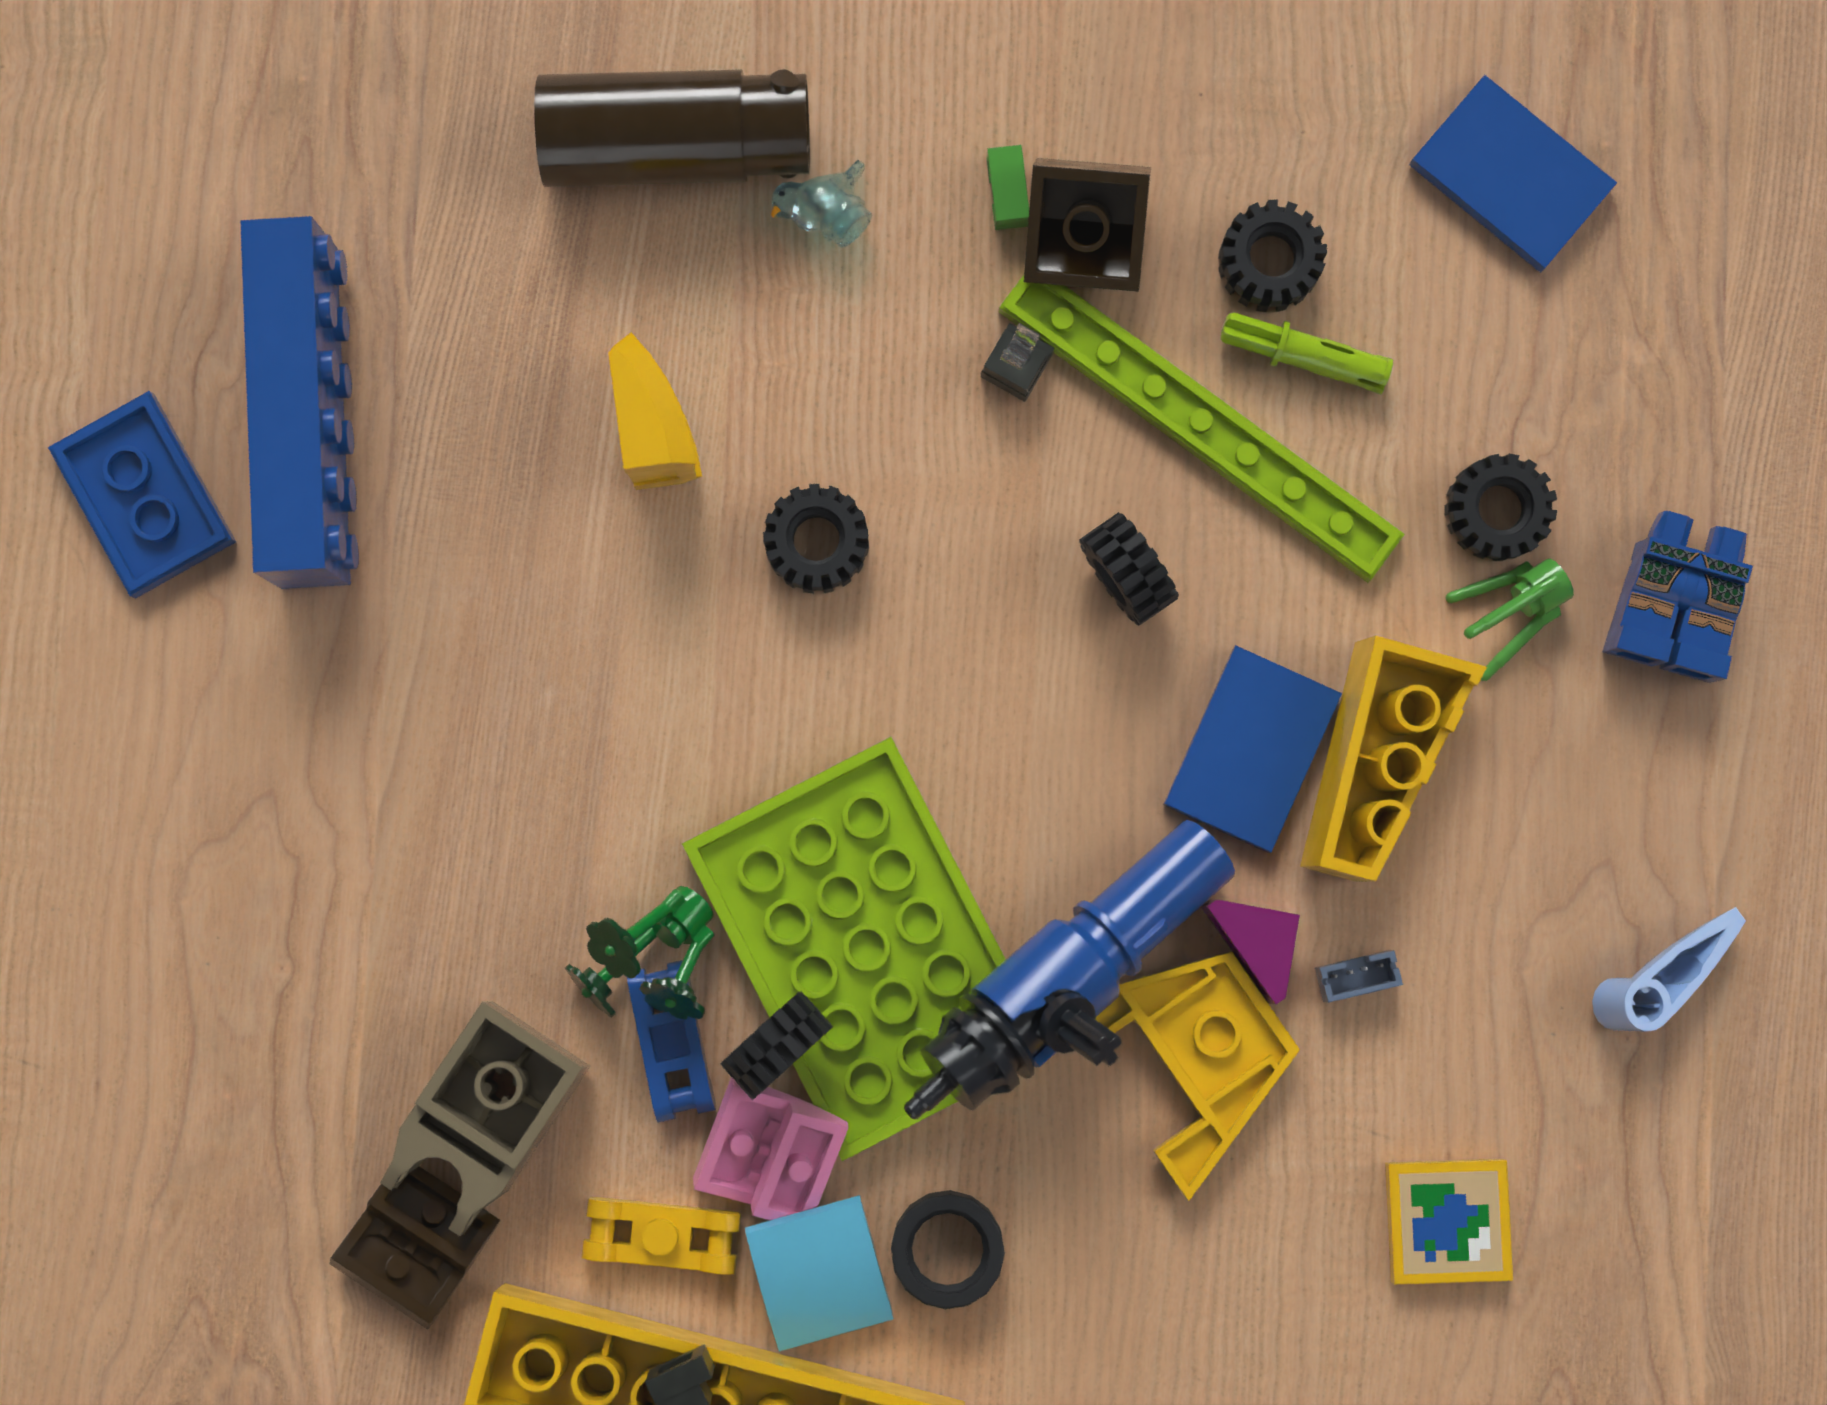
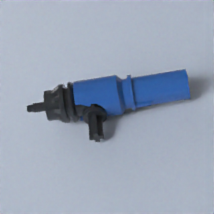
(1067, 974)

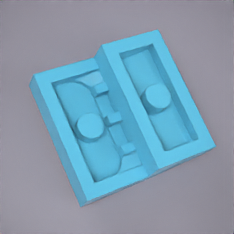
(819, 1273)

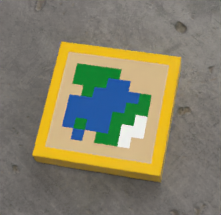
(1449, 1221)

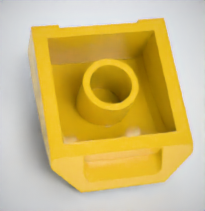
(650, 420)

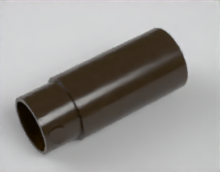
(670, 127)

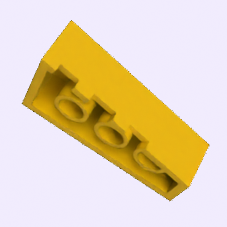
(1382, 751)

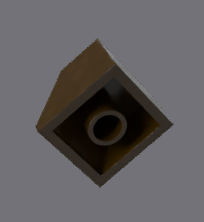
(1086, 224)

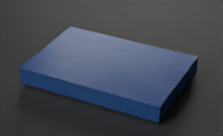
(1512, 173)
(142, 494)
(1252, 749)

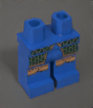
(1681, 601)

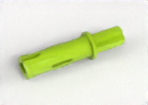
(1308, 352)

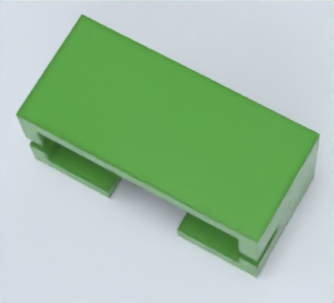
(1008, 187)

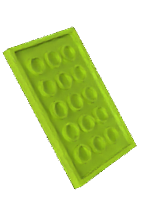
(864, 913)

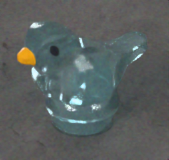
(825, 205)

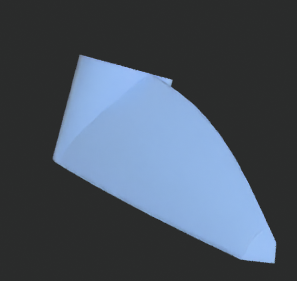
(1667, 979)

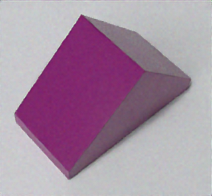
(1260, 941)

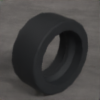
(956, 1294)

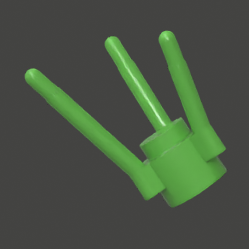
(1536, 591)

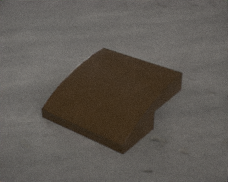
(405, 1246)

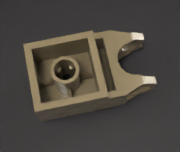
(470, 1125)

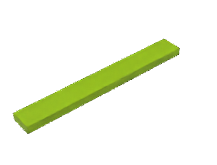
(1205, 426)

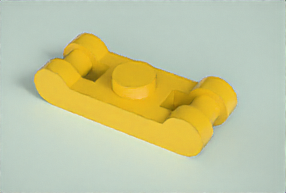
(661, 1235)

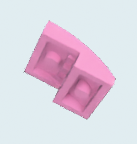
(769, 1152)

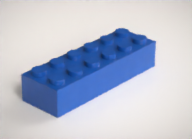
(297, 404)

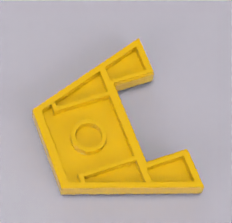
(1216, 1044)

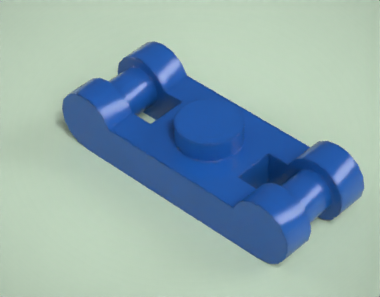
(670, 1046)

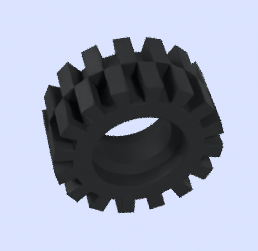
(1280, 223)
(809, 504)
(1535, 507)
(1129, 568)
(776, 1045)

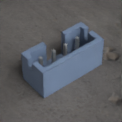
(1358, 976)

